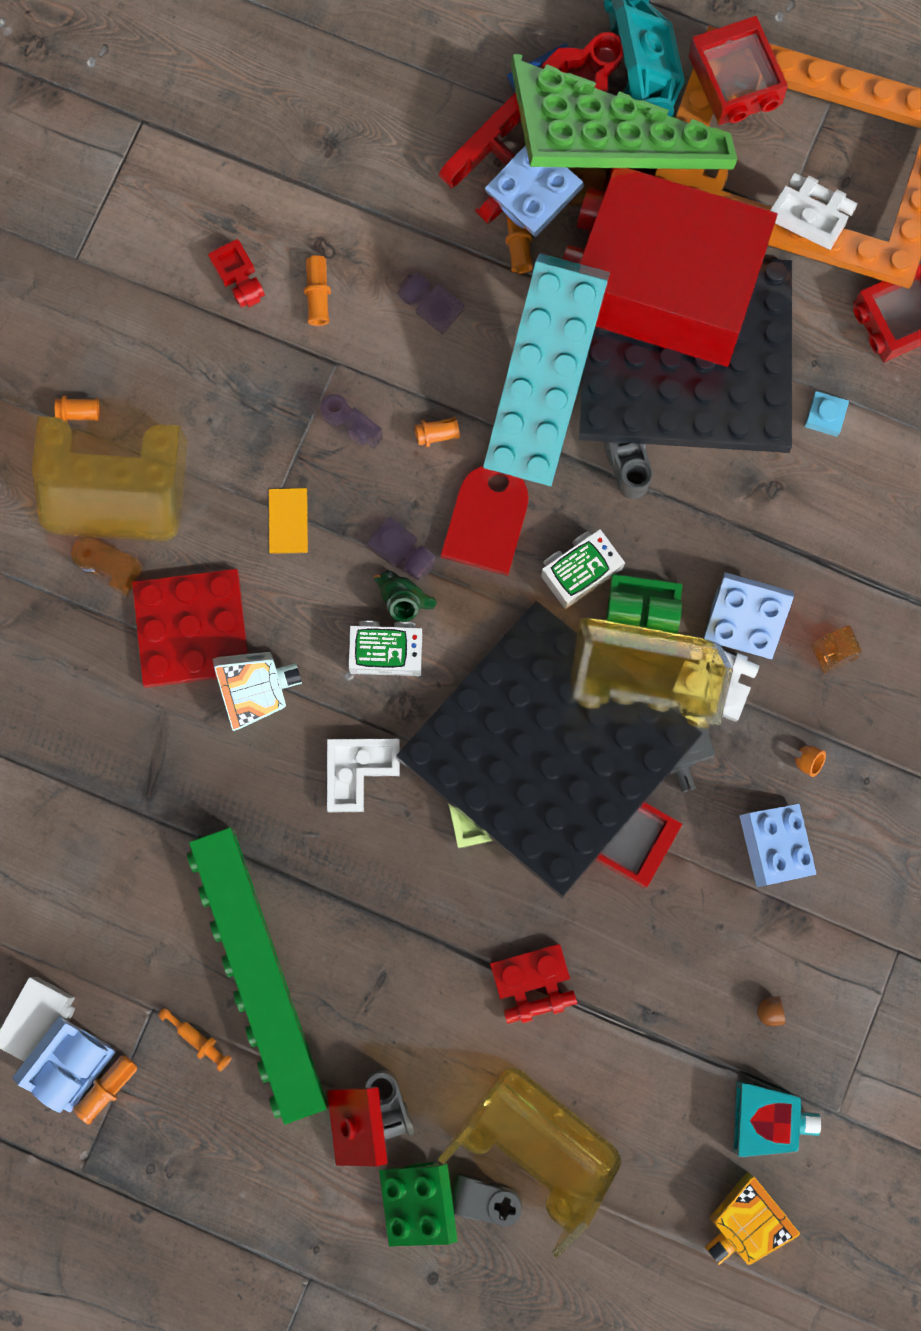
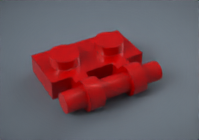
(530, 972)

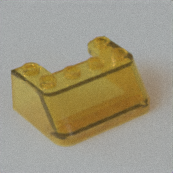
(109, 493)
(650, 669)

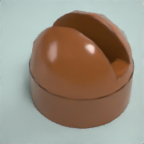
(771, 1012)

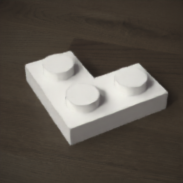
(348, 764)

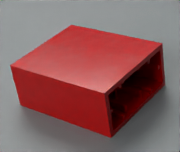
(674, 260)

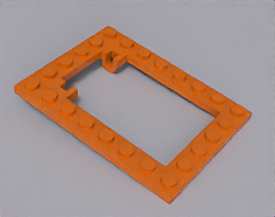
(887, 261)

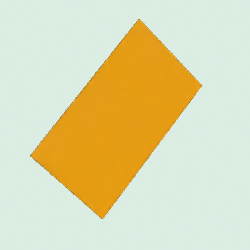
(288, 521)

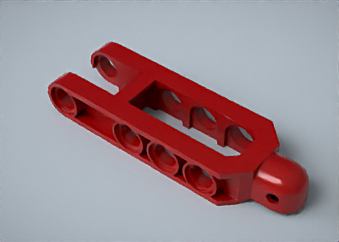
(592, 63)

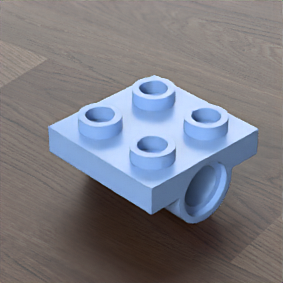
(533, 194)
(748, 615)
(777, 845)
(63, 1065)

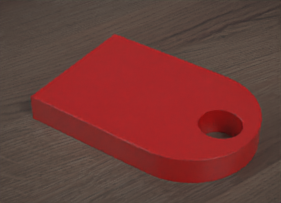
(486, 522)

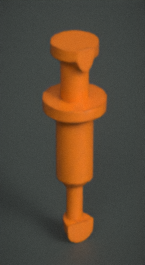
(197, 1040)

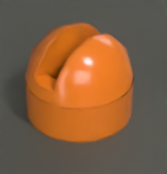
(811, 760)

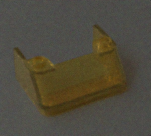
(547, 1144)

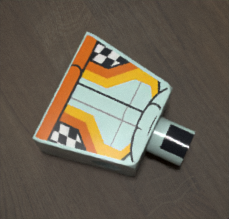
(253, 686)

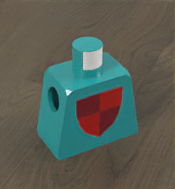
(769, 1121)

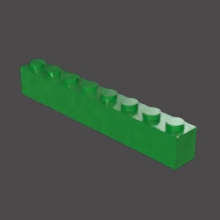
(258, 976)

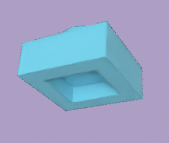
(826, 413)

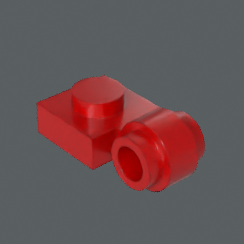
(235, 266)

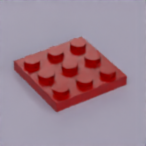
(188, 624)

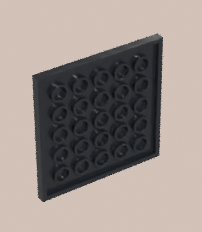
(675, 399)
(535, 763)

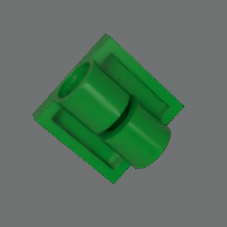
(645, 603)
(418, 1205)

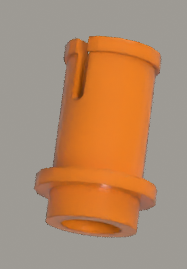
(77, 409)
(436, 431)

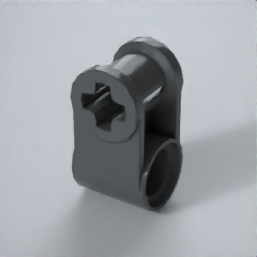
(626, 460)
(392, 1106)
(477, 1197)

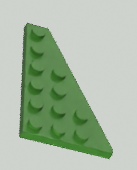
(583, 127)

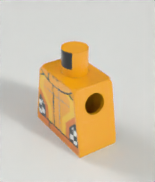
(749, 1224)

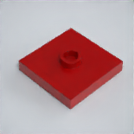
(357, 1127)

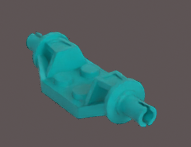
(648, 52)

